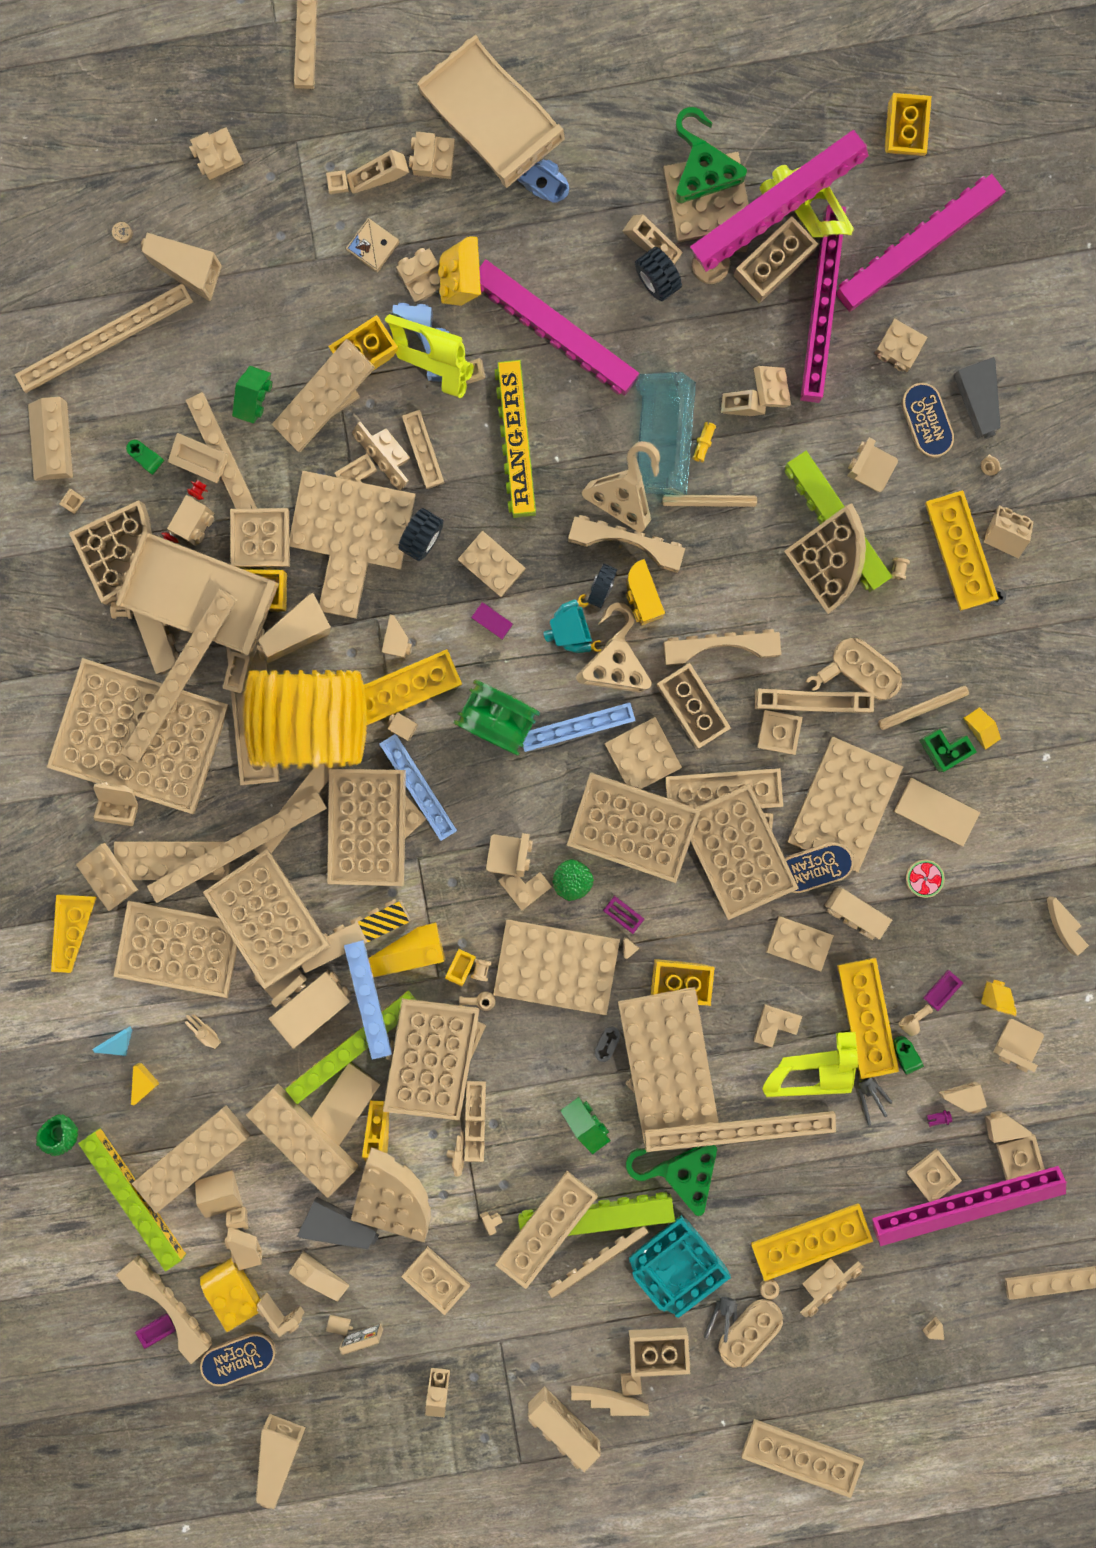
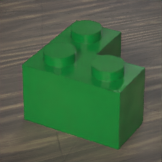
(250, 393)
(944, 754)
(586, 1126)

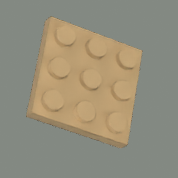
(259, 537)
(643, 755)

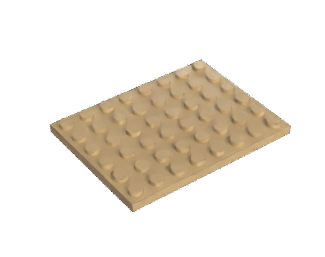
(103, 716)

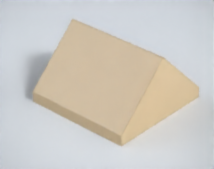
(217, 1194)

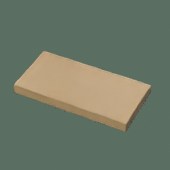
(936, 812)
(345, 1102)

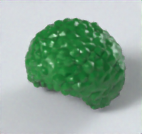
(572, 880)
(57, 1135)

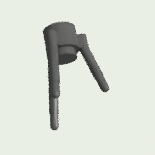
(868, 1086)
(727, 1307)

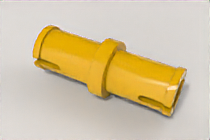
(704, 442)

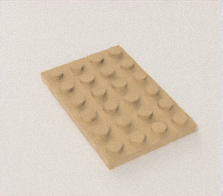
(350, 519)
(845, 800)
(366, 827)
(633, 827)
(740, 853)
(266, 919)
(175, 950)
(556, 967)
(430, 1059)

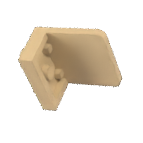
(872, 466)
(115, 804)
(509, 855)
(285, 987)
(1019, 1045)
(277, 1322)

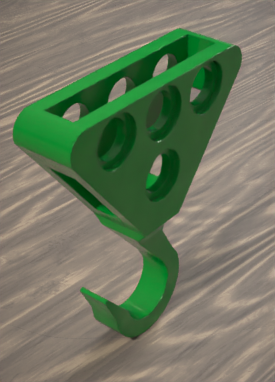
(718, 162)
(684, 1186)

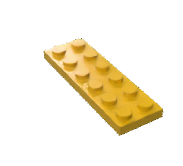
(961, 550)
(410, 686)
(868, 1017)
(811, 1242)

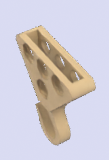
(613, 490)
(627, 664)

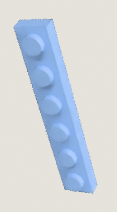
(578, 726)
(418, 787)
(367, 999)

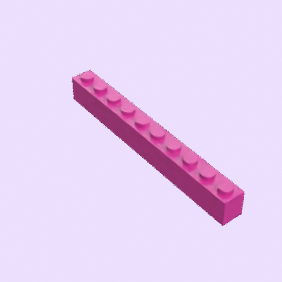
(780, 200)
(920, 243)
(822, 313)
(557, 329)
(969, 1206)

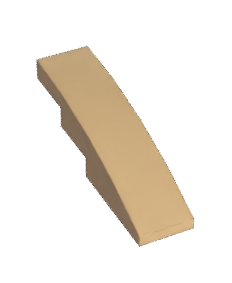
(238, 670)
(475, 1121)
(604, 1398)

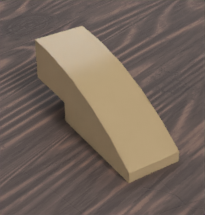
(1066, 927)

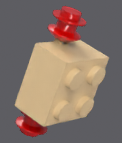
(190, 517)

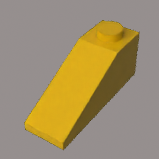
(999, 997)
(376, 1129)

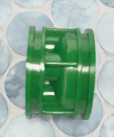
(496, 717)

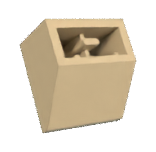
(1009, 531)

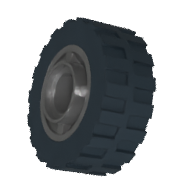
(602, 585)

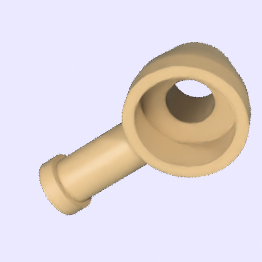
(478, 1001)
(910, 1023)

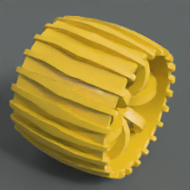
(304, 718)

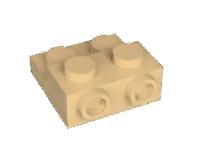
(216, 153)
(432, 155)
(420, 275)
(900, 346)

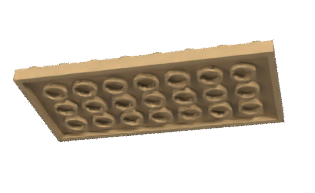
(668, 1060)

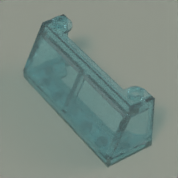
(668, 426)

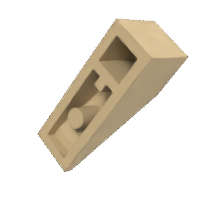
(378, 172)
(647, 236)
(318, 1277)

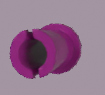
(940, 1118)

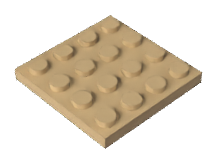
(704, 214)

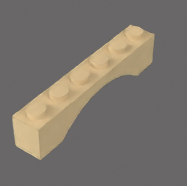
(664, 554)
(762, 645)
(814, 701)
(140, 1278)

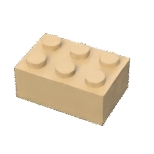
(857, 913)
(659, 1352)

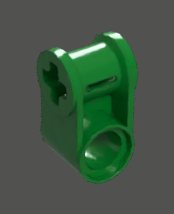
(146, 458)
(908, 1057)

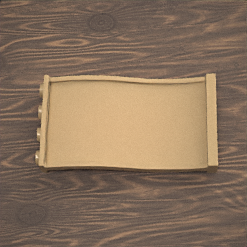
(491, 111)
(180, 584)

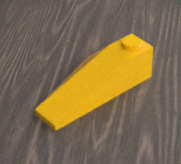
(411, 951)

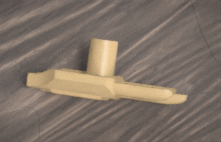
(204, 1033)
(458, 1155)

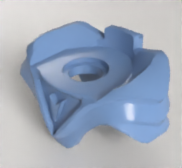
(557, 185)

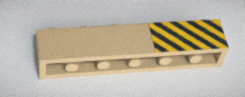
(361, 929)

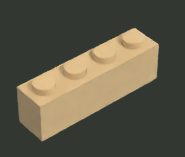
(158, 643)

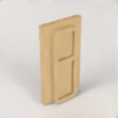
(197, 458)

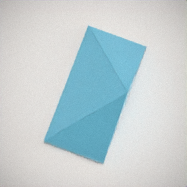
(116, 1045)

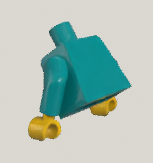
(570, 628)

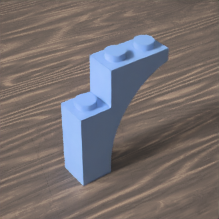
(423, 315)

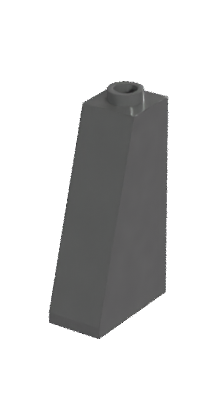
(980, 395)
(334, 1225)

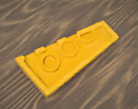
(70, 924)

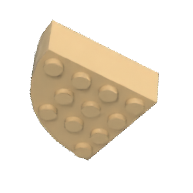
(108, 545)
(831, 557)
(392, 1198)

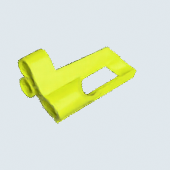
(806, 213)
(444, 359)
(835, 1068)

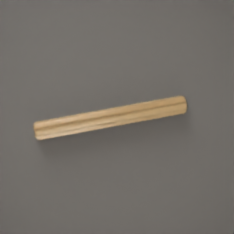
(709, 500)
(923, 707)

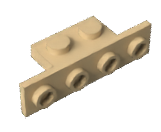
(385, 453)
(826, 1282)

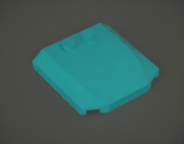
(678, 1268)

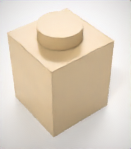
(402, 726)

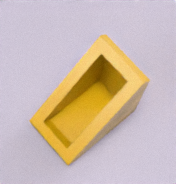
(983, 728)
(460, 967)
(142, 1083)

